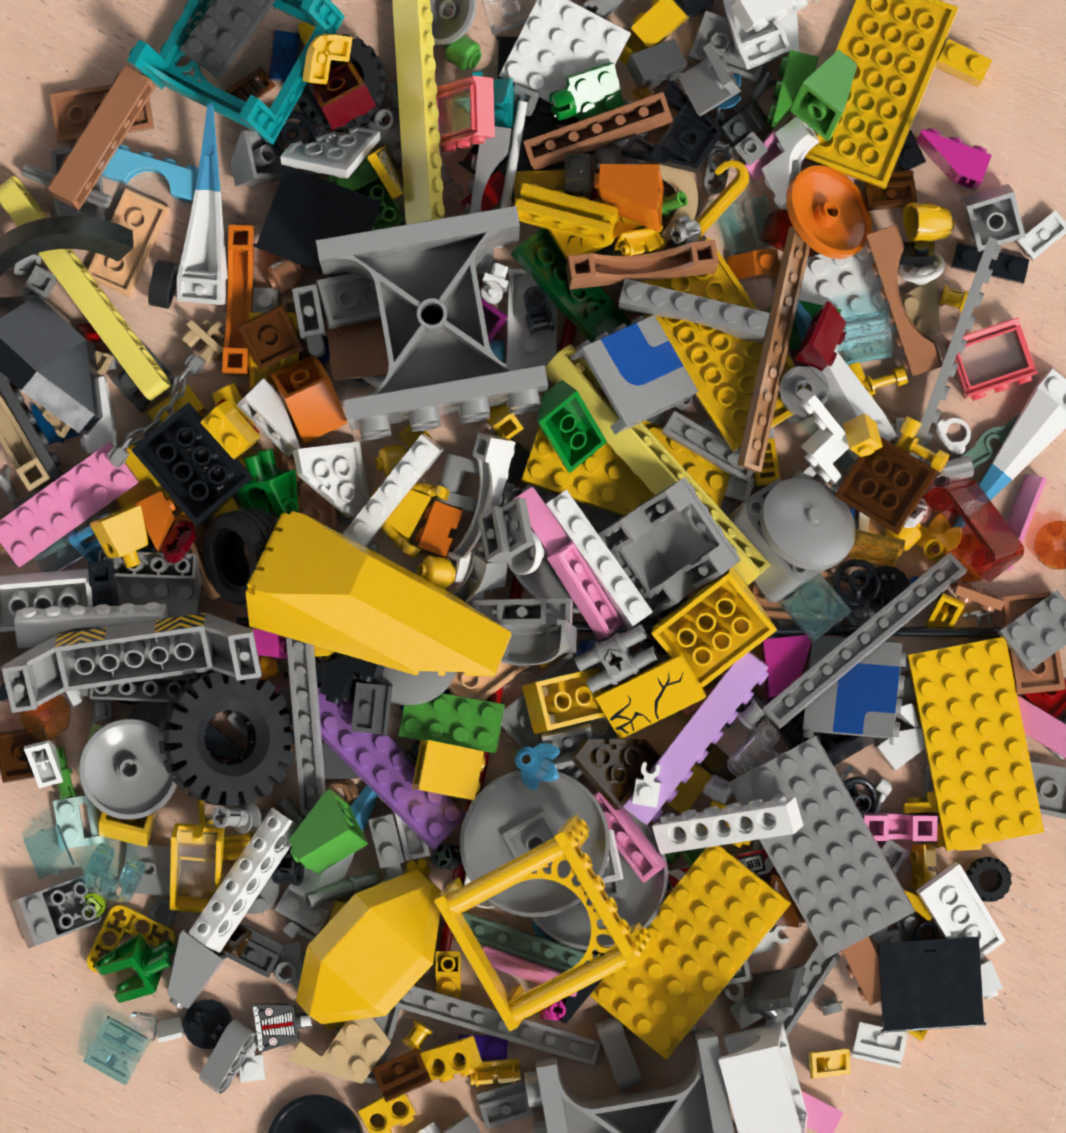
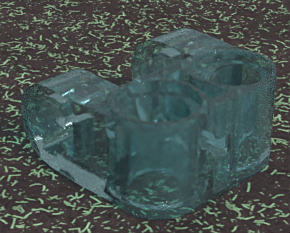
(99, 865)

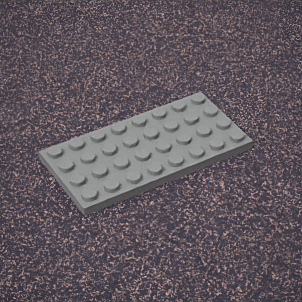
(833, 858)

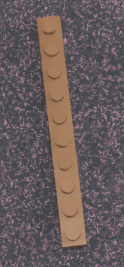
(774, 352)

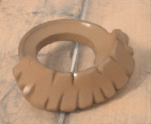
(349, 788)

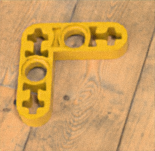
(127, 926)

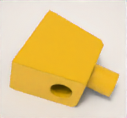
(122, 534)

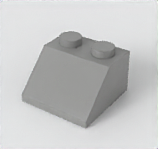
(993, 215)

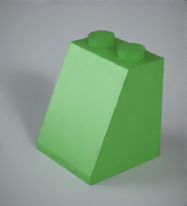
(825, 94)
(327, 834)

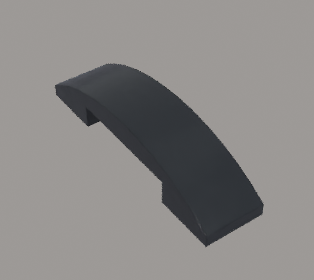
(103, 583)

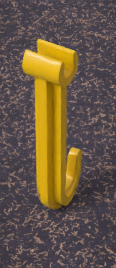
(726, 197)

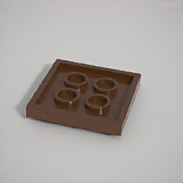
(886, 485)

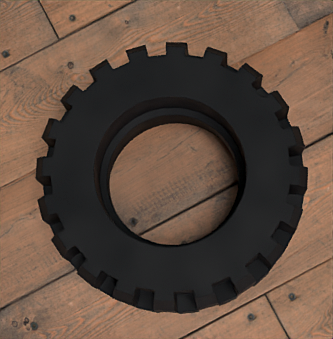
(373, 75)

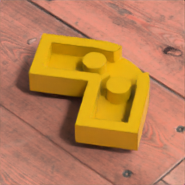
(321, 52)

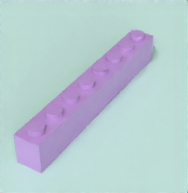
(702, 730)

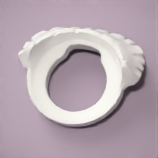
(956, 447)

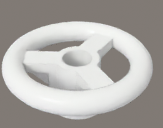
(923, 273)

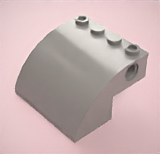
(669, 546)

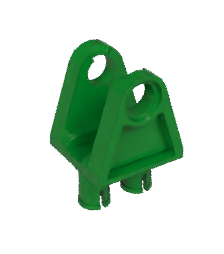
(269, 485)
(145, 960)

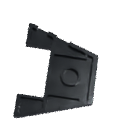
(686, 140)

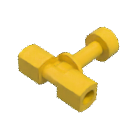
(897, 376)
(909, 444)

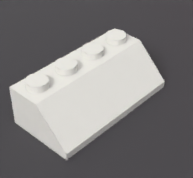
(42, 591)

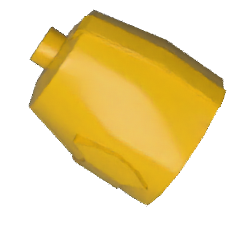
(933, 222)

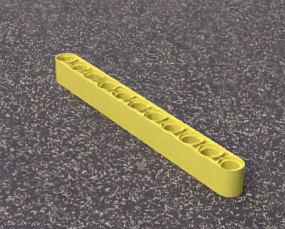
(89, 297)

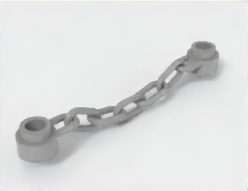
(193, 365)

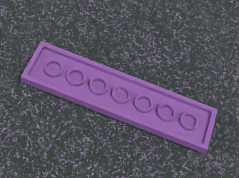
(388, 774)

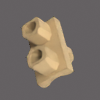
(195, 333)

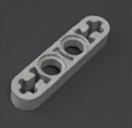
(720, 148)

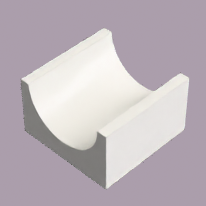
(763, 1082)

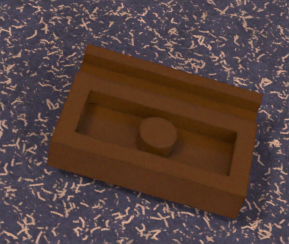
(897, 194)
(402, 1075)

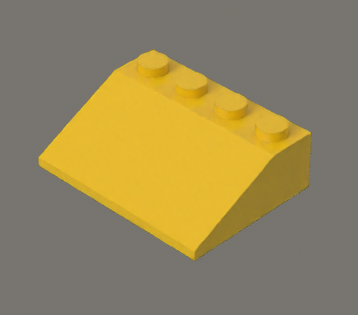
(715, 627)

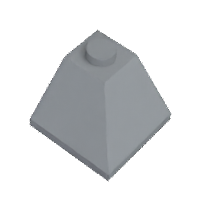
(255, 160)

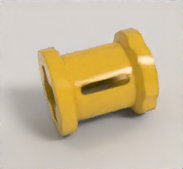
(953, 298)
(417, 1035)

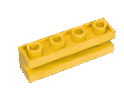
(567, 213)

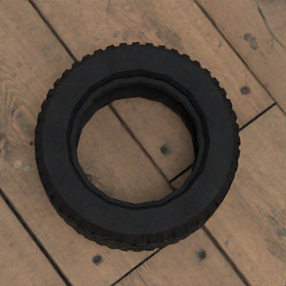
(225, 549)

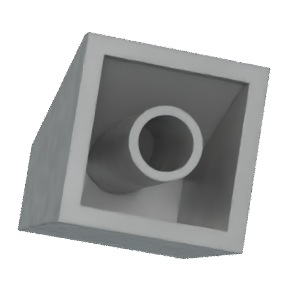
(192, 970)

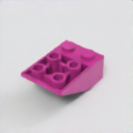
(957, 161)

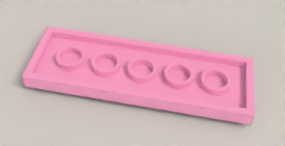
(64, 505)

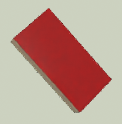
(492, 193)

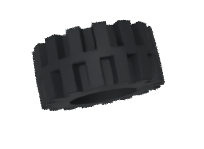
(1003, 874)

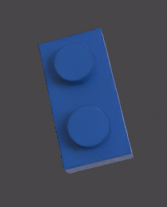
(283, 55)

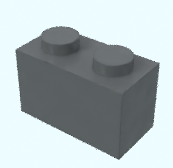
(656, 64)

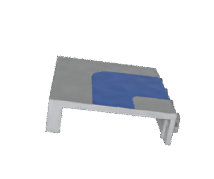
(637, 371)
(863, 699)

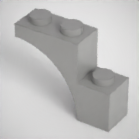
(480, 578)

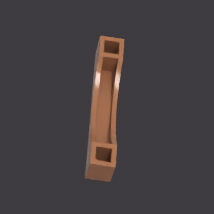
(604, 270)
(920, 349)

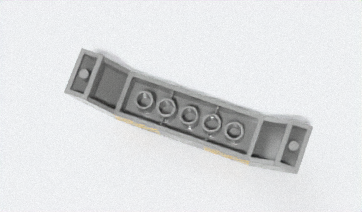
(130, 655)

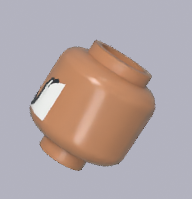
(284, 275)

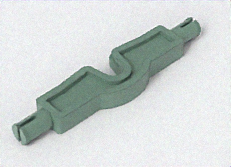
(982, 450)

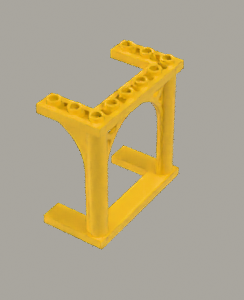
(629, 942)

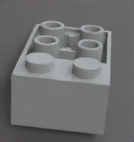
(54, 912)

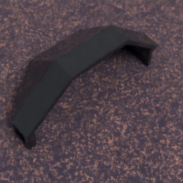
(50, 360)

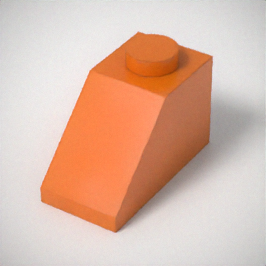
(755, 264)
(157, 517)

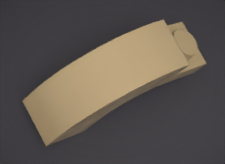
(677, 181)

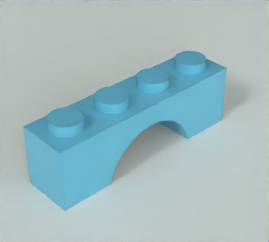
(126, 165)

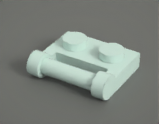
(70, 820)

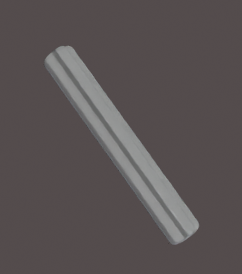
(44, 177)

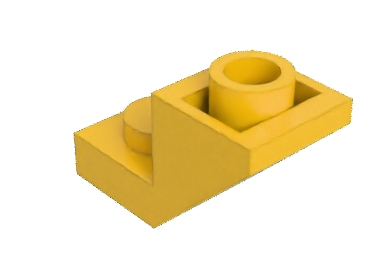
(448, 973)

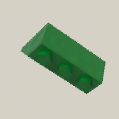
(569, 425)

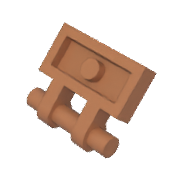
(966, 592)

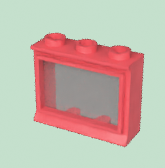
(465, 112)
(994, 360)

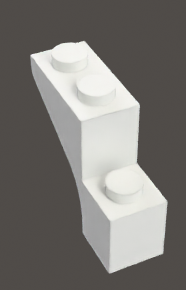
(794, 141)

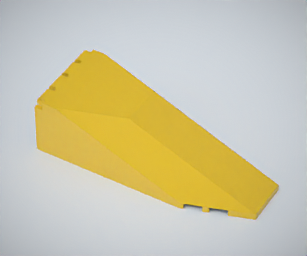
(365, 606)

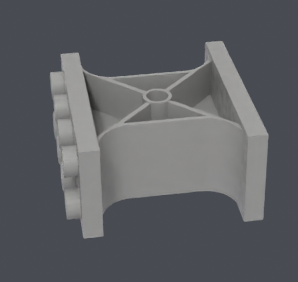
(444, 365)
(689, 1106)

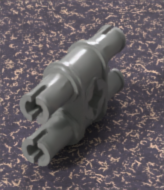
(616, 671)

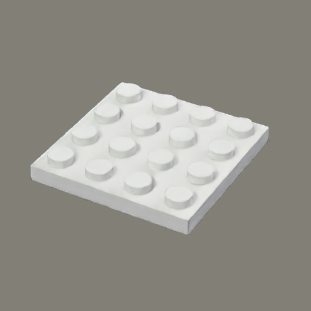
(561, 42)
(845, 284)

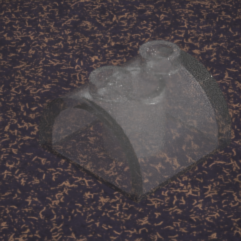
(506, 13)

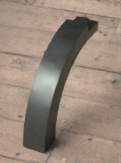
(64, 233)

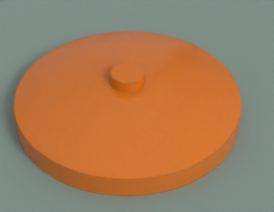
(828, 212)

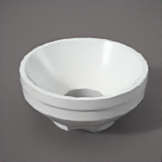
(523, 562)

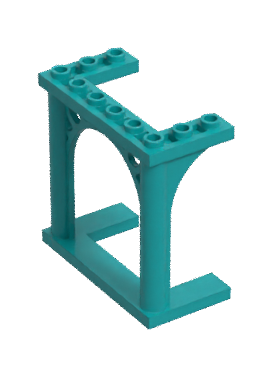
(252, 114)

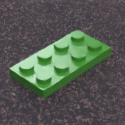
(455, 722)

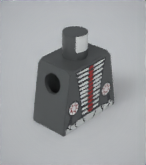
(278, 1024)

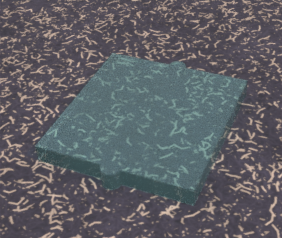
(49, 851)

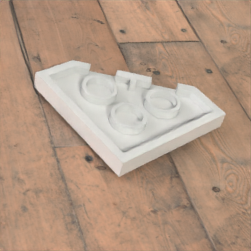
(332, 153)
(336, 475)

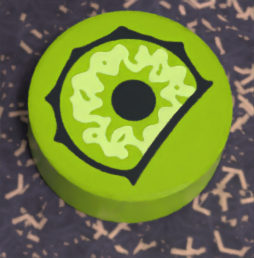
(96, 901)

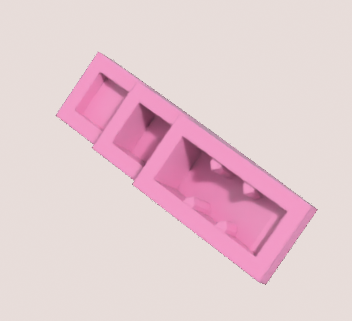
(544, 523)

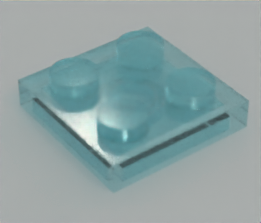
(816, 608)

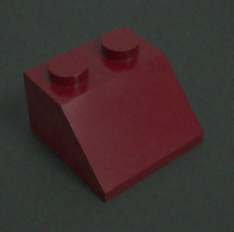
(343, 96)
(822, 338)

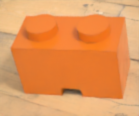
(438, 528)

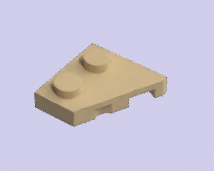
(923, 307)

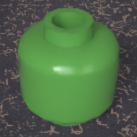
(463, 53)

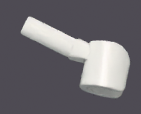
(884, 788)
(293, 928)

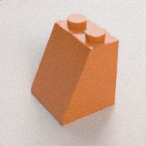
(634, 191)
(309, 398)

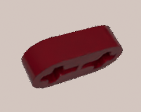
(175, 540)

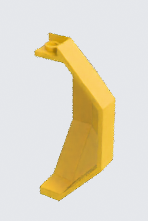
(371, 951)

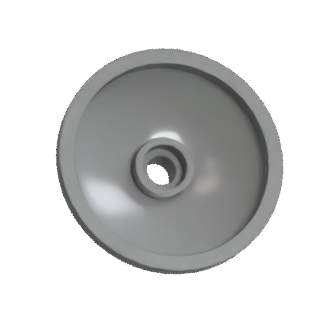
(448, 27)

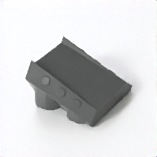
(775, 991)

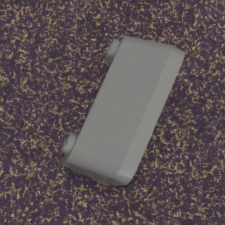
(780, 577)

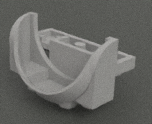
(531, 628)

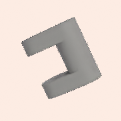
(452, 479)

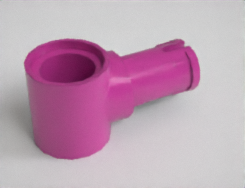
(554, 1011)

